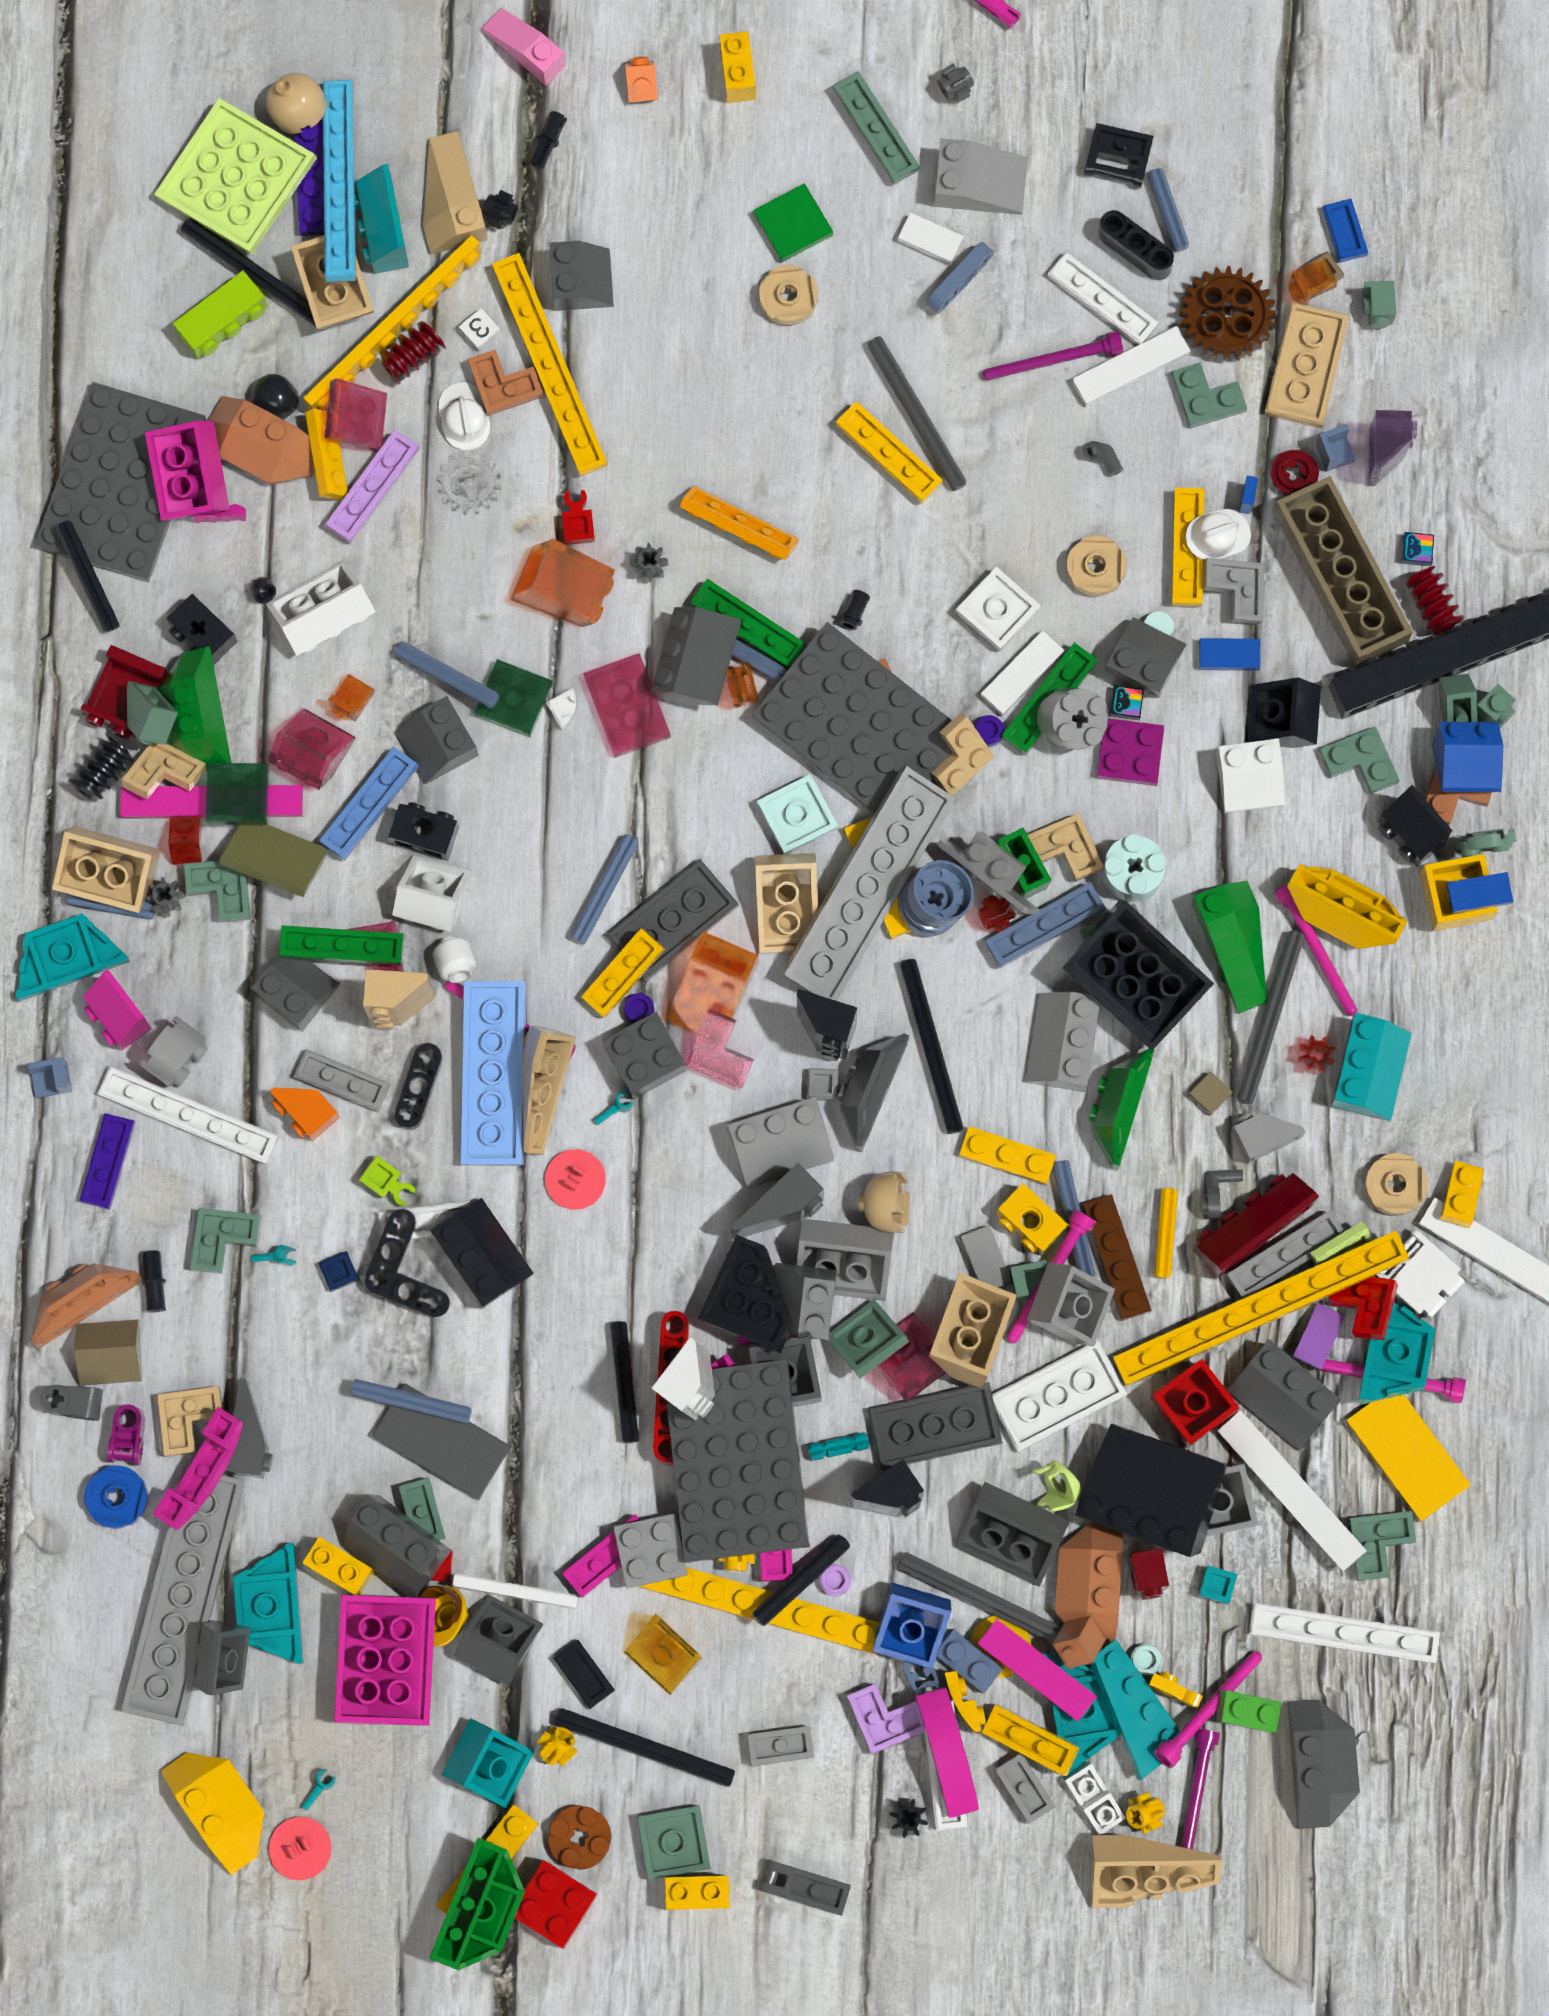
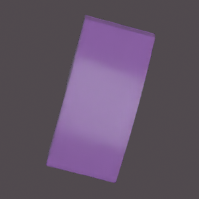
(1318, 1336)

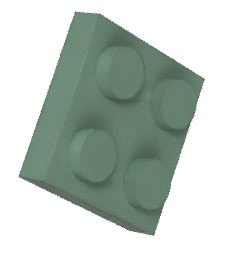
(867, 1338)
(674, 1842)

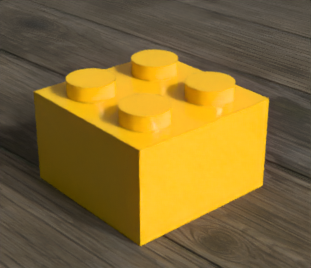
(1434, 882)

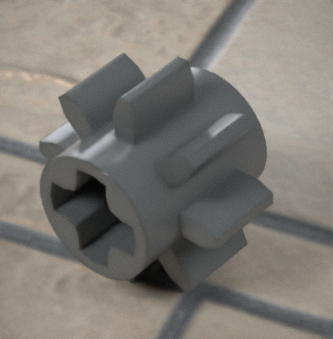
(955, 83)
(649, 570)
(165, 905)

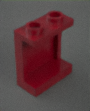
(109, 698)

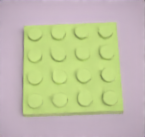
(235, 176)

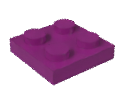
(1131, 752)

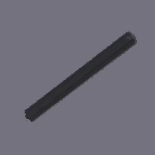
(242, 263)
(931, 1046)
(644, 1747)

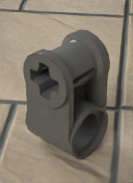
(78, 1402)

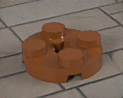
(571, 1853)

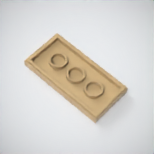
(1306, 365)

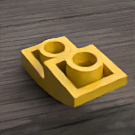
(970, 1713)

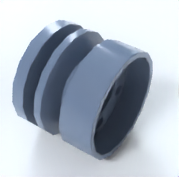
(946, 888)

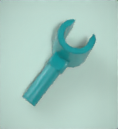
(616, 1107)
(278, 1255)
(317, 1790)

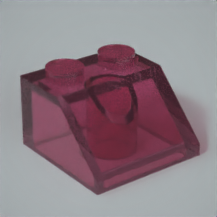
(310, 748)
(911, 1367)

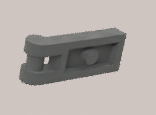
(805, 1887)

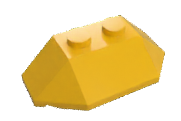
(1345, 907)
(218, 1807)

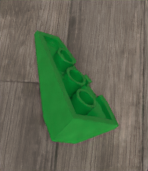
(1233, 932)

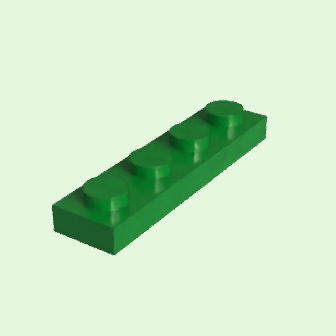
(754, 626)
(1068, 673)
(341, 945)

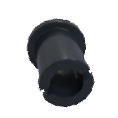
(855, 608)

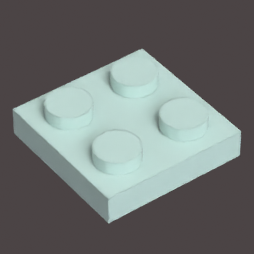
(797, 814)

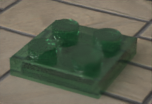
(520, 698)
(237, 794)

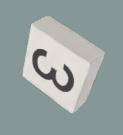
(479, 329)

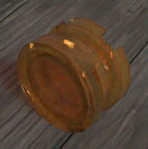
(738, 686)

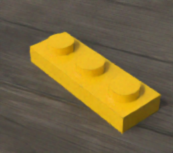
(326, 457)
(623, 972)
(1007, 1155)
(1031, 1740)

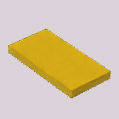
(1408, 1454)

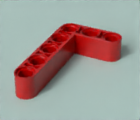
(667, 1342)

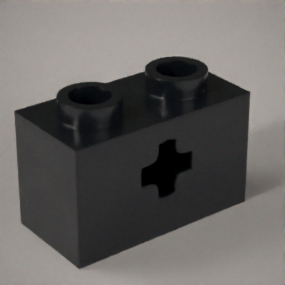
(194, 615)

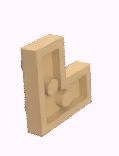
(968, 755)
(162, 763)
(1073, 841)
(179, 1412)

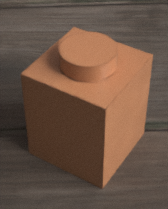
(1079, 1642)

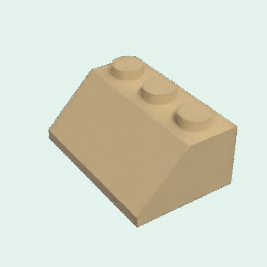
(105, 868)
(395, 996)
(972, 1329)

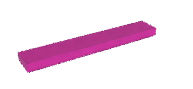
(179, 802)

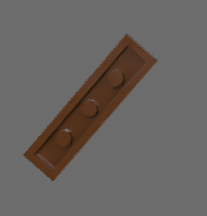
(1117, 1258)

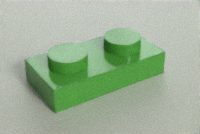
(1248, 1711)

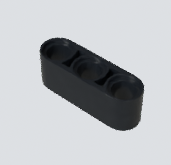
(1131, 232)

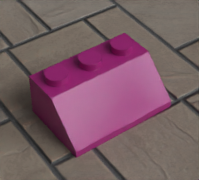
(187, 470)

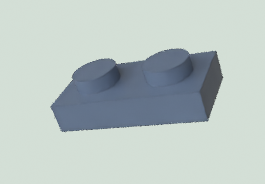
(969, 1661)

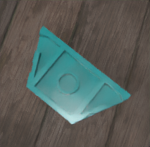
(64, 955)
(1400, 1361)
(270, 1604)
(1095, 1727)

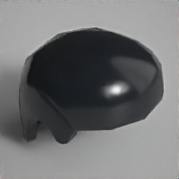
(275, 395)

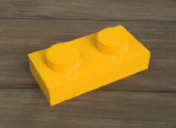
(1462, 1194)

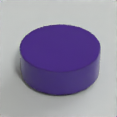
(990, 729)
(638, 1007)

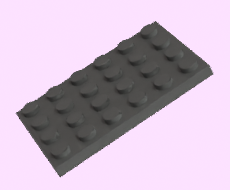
(110, 483)
(853, 718)
(740, 1467)

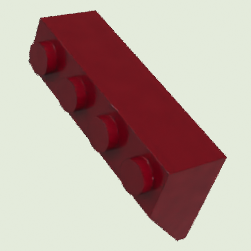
(1255, 1224)

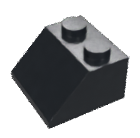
(1285, 712)
(1414, 827)

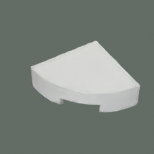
(563, 707)

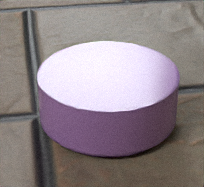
(835, 1580)

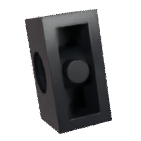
(435, 844)

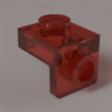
(185, 840)

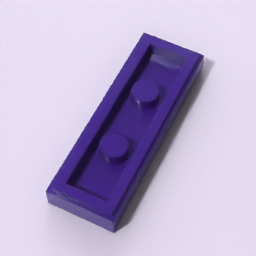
(107, 1161)

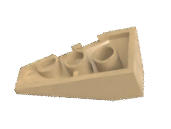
(450, 197)
(543, 1074)
(1139, 1868)

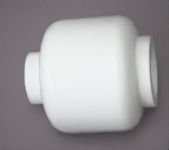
(454, 959)

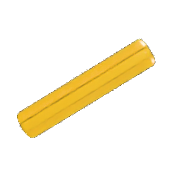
(1166, 1233)

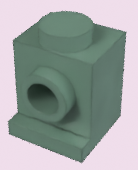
(1379, 303)
(1496, 706)

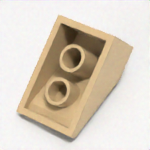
(329, 301)
(785, 899)

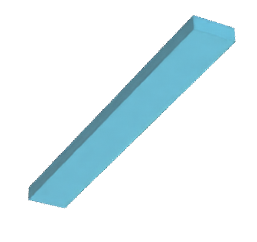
(339, 182)

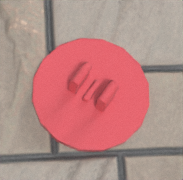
(575, 1179)
(300, 1848)

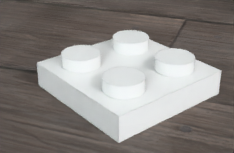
(998, 608)

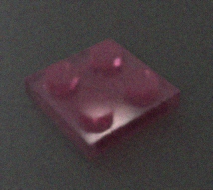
(355, 415)

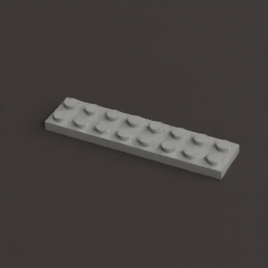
(868, 885)
(178, 1606)

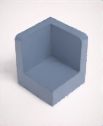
(1335, 448)
(50, 1077)

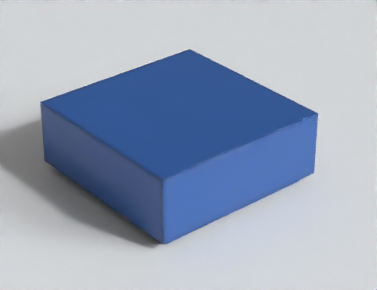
(1248, 494)

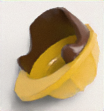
(450, 1612)

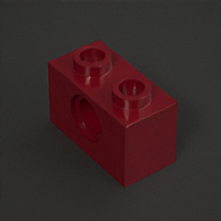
(1148, 1573)

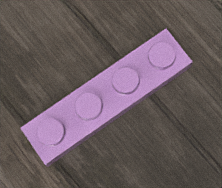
(372, 486)

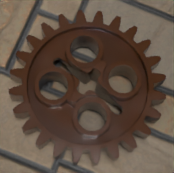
(1227, 288)

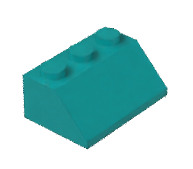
(380, 221)
(1371, 1067)

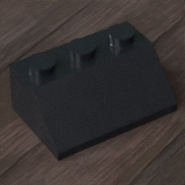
(827, 1023)
(481, 1252)
(890, 1492)

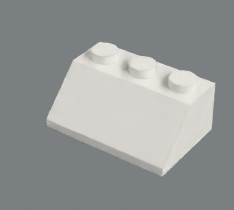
(320, 608)
(689, 1381)

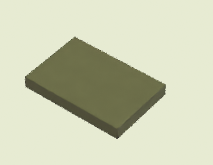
(274, 857)

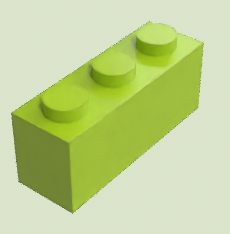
(221, 315)

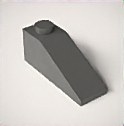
(252, 1449)

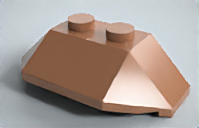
(261, 442)
(79, 1298)
(1091, 1578)

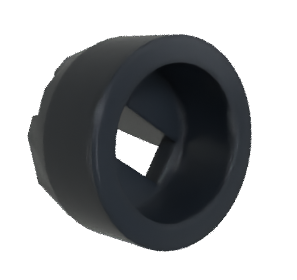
(265, 596)

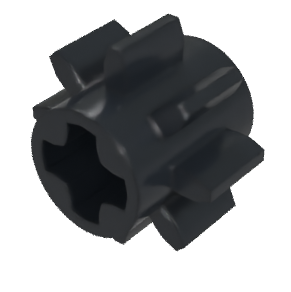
(500, 209)
(910, 1809)

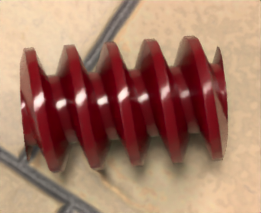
(410, 351)
(1433, 600)

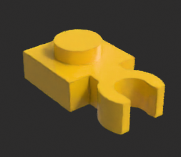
(1167, 1685)

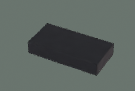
(584, 1674)

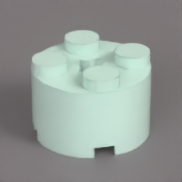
(1130, 852)

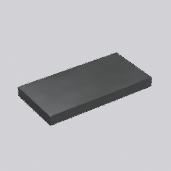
(677, 914)
(935, 1426)
(447, 1448)

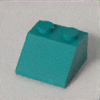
(488, 1762)

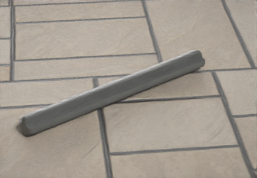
(917, 413)
(1271, 1017)
(979, 1597)

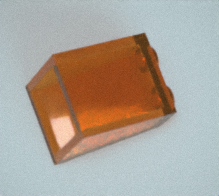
(564, 583)

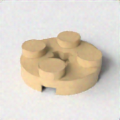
(783, 311)
(1083, 577)
(1407, 1171)

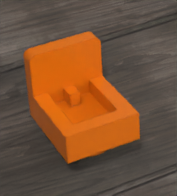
(641, 79)

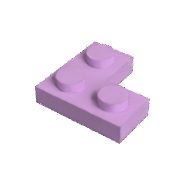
(882, 1727)

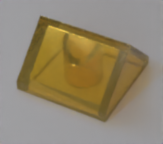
(663, 1654)

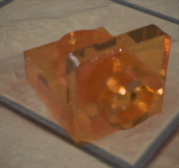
(1311, 281)
(350, 698)

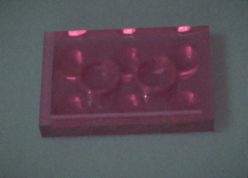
(626, 705)

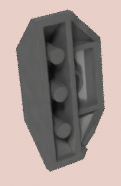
(869, 1086)
(1321, 1763)

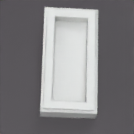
(930, 238)

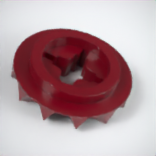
(1288, 461)

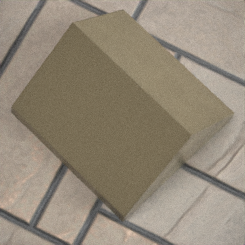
(108, 1352)

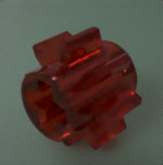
(995, 913)
(1319, 1046)

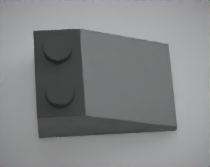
(784, 1203)

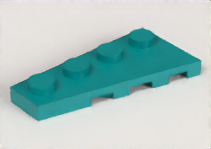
(1134, 1707)

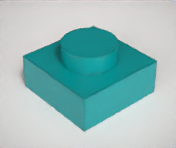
(1218, 1585)

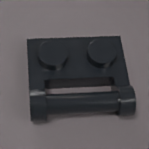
(1120, 146)

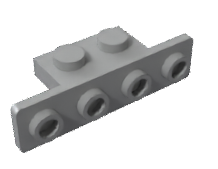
(992, 865)

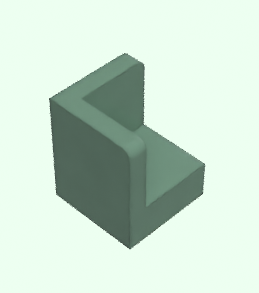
(1026, 1278)

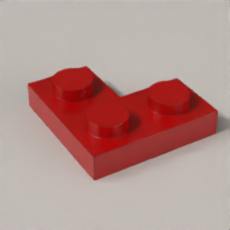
(1373, 1303)

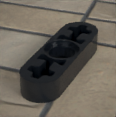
(434, 1068)

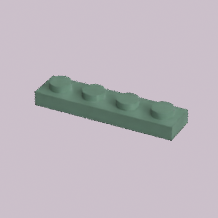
(876, 127)

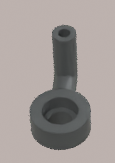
(1211, 1201)

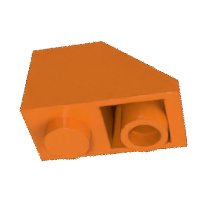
(307, 1108)

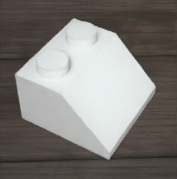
(1251, 775)
(431, 893)

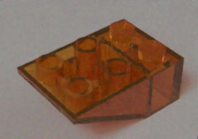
(713, 980)

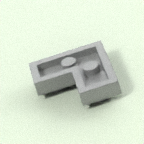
(1244, 583)

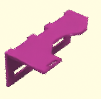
(235, 513)

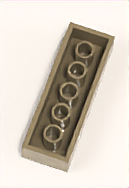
(1342, 571)

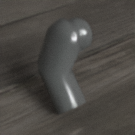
(1103, 454)

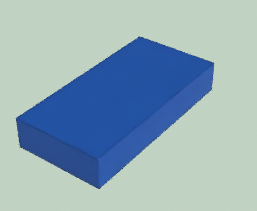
(1345, 230)
(1229, 654)
(1479, 892)

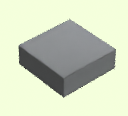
(822, 1084)

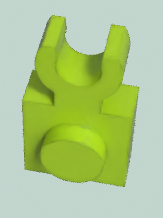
(383, 1178)

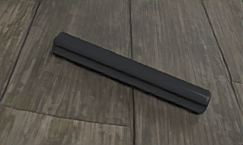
(87, 576)
(624, 1382)
(801, 1580)

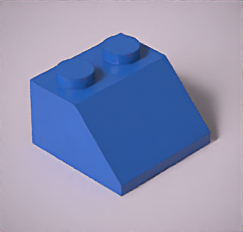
(1469, 756)
(912, 1625)

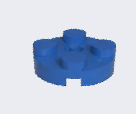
(107, 1482)

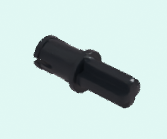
(548, 139)
(153, 1281)

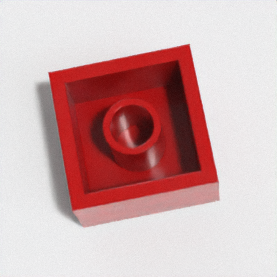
(1194, 1403)
(555, 1904)

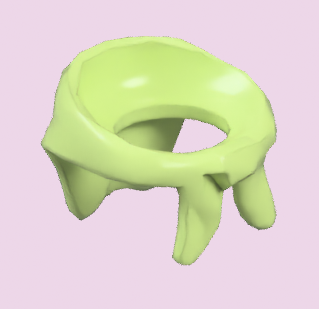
(1057, 1495)

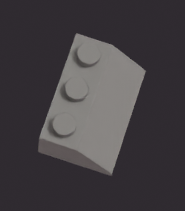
(1063, 1040)
(779, 1140)
(856, 1253)

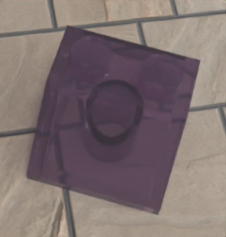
(1389, 440)

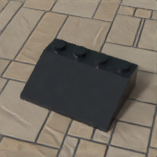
(1137, 974)
(1152, 1490)

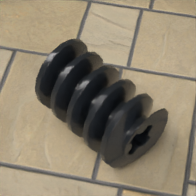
(101, 768)

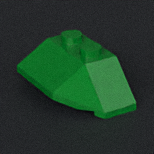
(195, 696)
(1119, 1105)
(480, 1908)

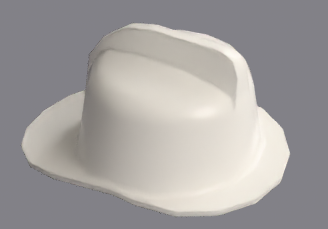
(463, 416)
(1218, 534)

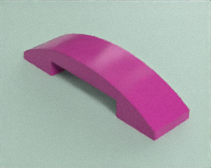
(204, 1471)
(948, 1752)

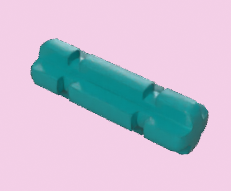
(838, 1446)

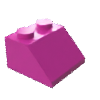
(116, 1012)

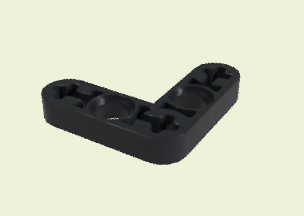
(396, 1279)

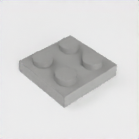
(650, 1551)

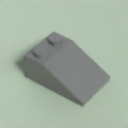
(979, 178)

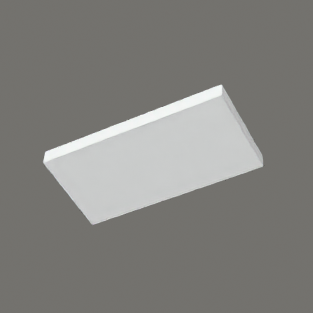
(1058, 1396)

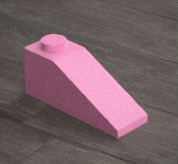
(526, 45)

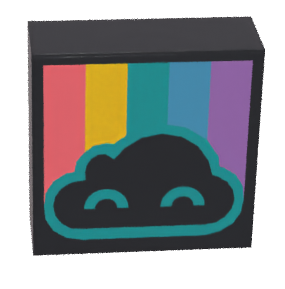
(1127, 702)

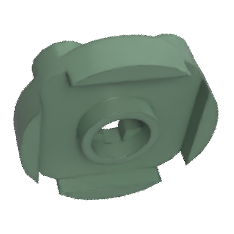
(1485, 839)

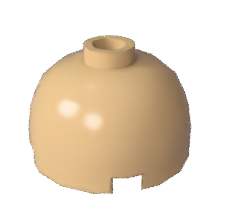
(296, 102)
(886, 1202)

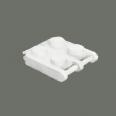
(1424, 1276)

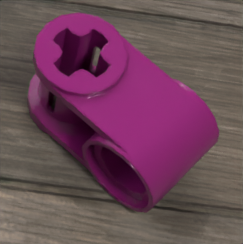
(127, 1438)

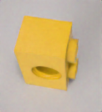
(737, 67)
(1024, 1202)
(338, 1567)
(697, 1892)

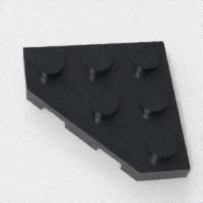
(749, 1298)

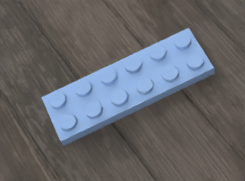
(493, 1072)

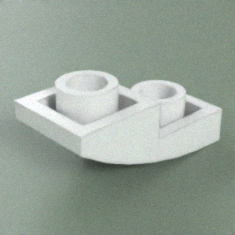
(1094, 1798)

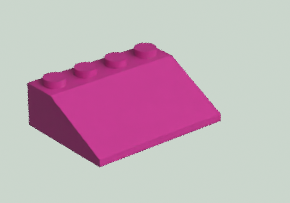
(385, 1660)

